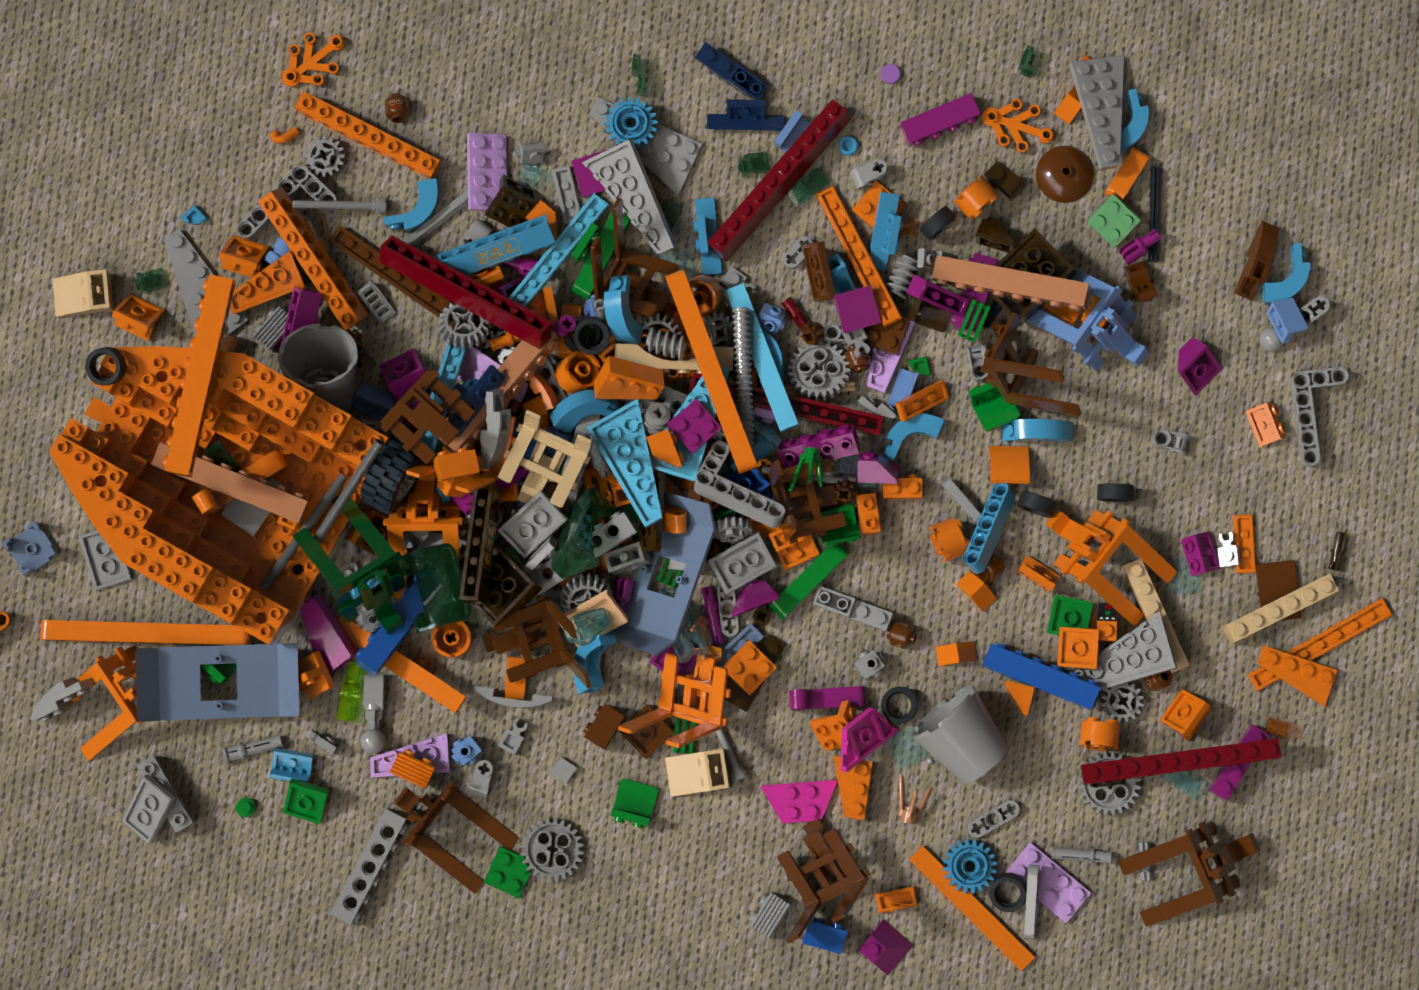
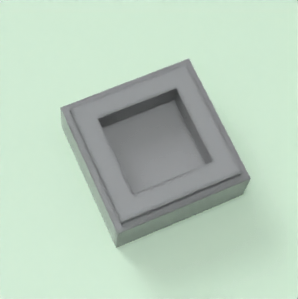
(563, 770)

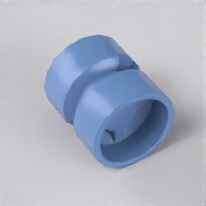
(280, 249)

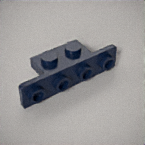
(745, 116)
(475, 393)

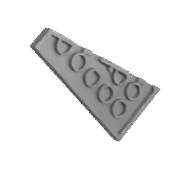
(1100, 96)
(666, 156)
(625, 178)
(191, 275)
(1133, 656)

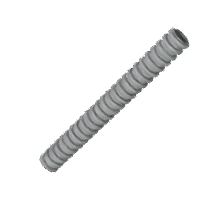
(743, 371)

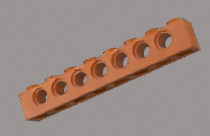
(367, 135)
(313, 258)

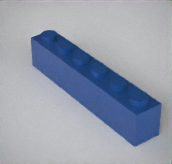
(381, 645)
(1042, 677)

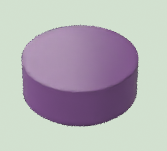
(890, 74)

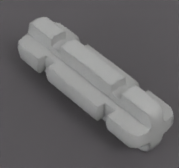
(1145, 874)

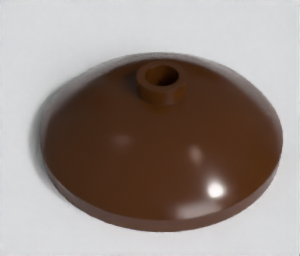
(1064, 187)

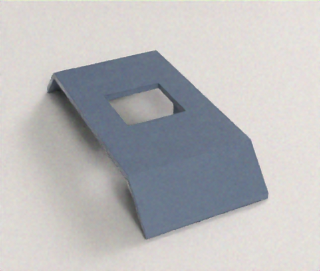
(655, 617)
(171, 684)

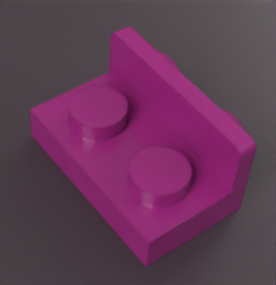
(1200, 553)

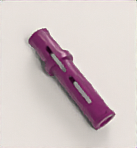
(712, 614)

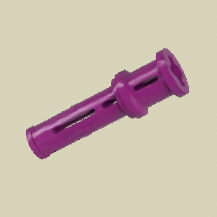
(564, 325)

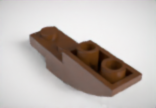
(1259, 262)

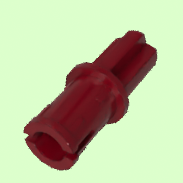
(794, 312)

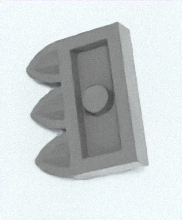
(535, 559)

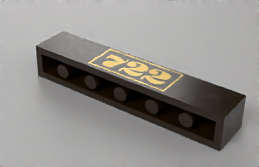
(480, 545)

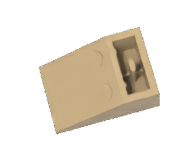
(83, 293)
(697, 772)

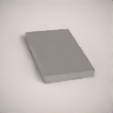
(246, 515)
(532, 524)
(742, 563)
(103, 564)
(148, 809)

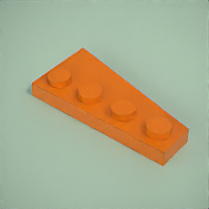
(268, 284)
(1304, 675)

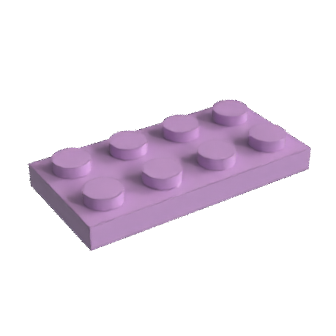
(485, 168)
(1056, 887)

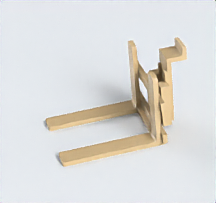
(541, 466)

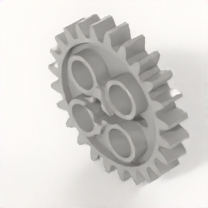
(818, 370)
(1111, 801)
(569, 852)

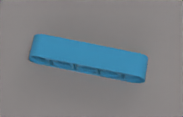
(989, 528)

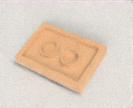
(603, 600)

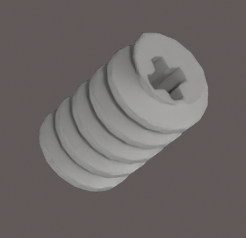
(902, 276)
(667, 344)
(655, 418)

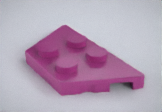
(863, 737)
(800, 800)

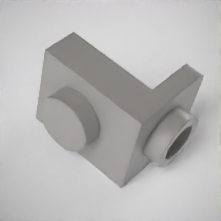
(529, 153)

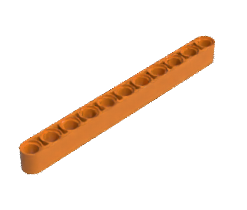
(711, 371)
(143, 632)

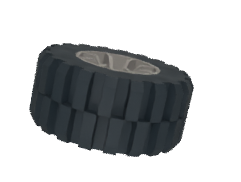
(386, 481)

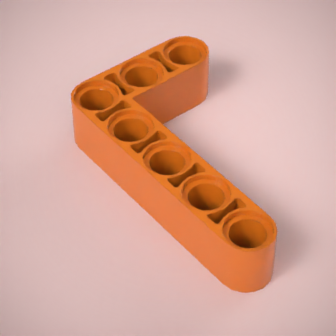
(213, 501)

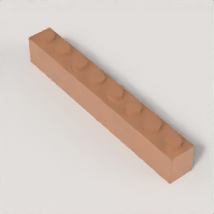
(1011, 282)
(517, 370)
(241, 486)

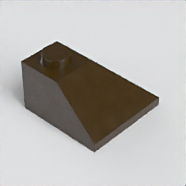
(993, 235)

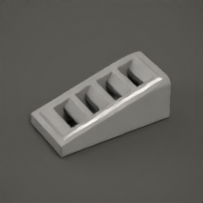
(367, 288)

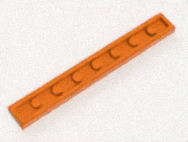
(858, 254)
(1328, 639)
(410, 671)
(972, 909)

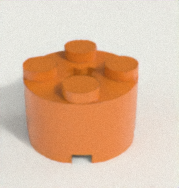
(975, 196)
(709, 290)
(577, 372)
(948, 539)
(455, 649)
(1099, 734)

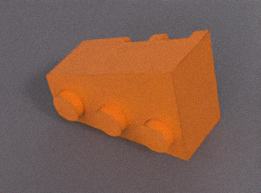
(628, 380)
(853, 788)

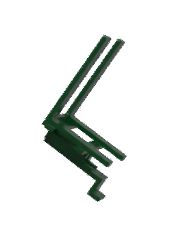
(375, 598)

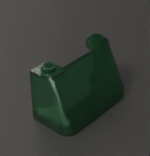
(574, 546)
(439, 586)

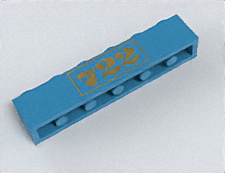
(500, 246)

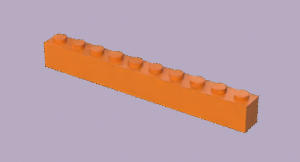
(200, 375)

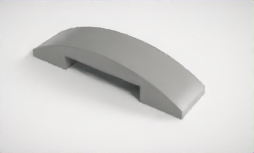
(537, 700)

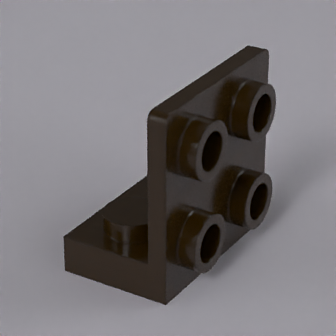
(511, 202)
(928, 315)

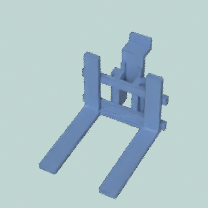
(1113, 338)

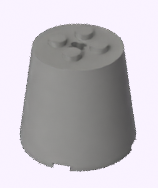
(322, 362)
(962, 736)

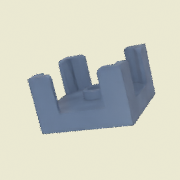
(31, 549)

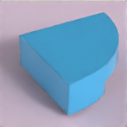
(194, 216)

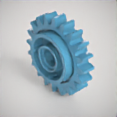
(631, 111)
(980, 860)

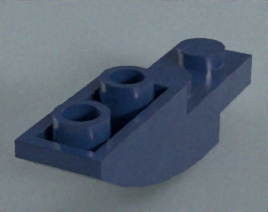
(730, 72)

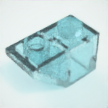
(588, 626)

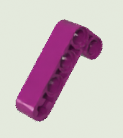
(826, 698)

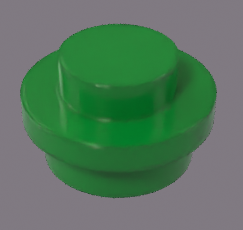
(245, 807)

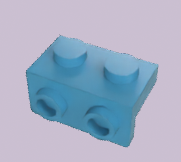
(292, 765)

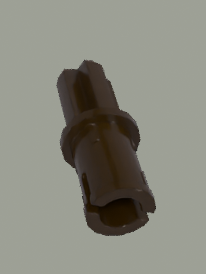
(1337, 551)

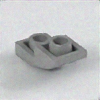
(927, 258)
(869, 405)

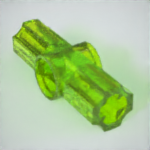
(350, 692)

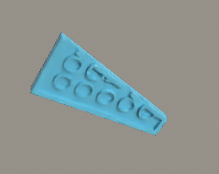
(626, 452)
(692, 462)

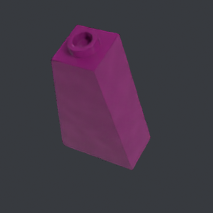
(327, 634)

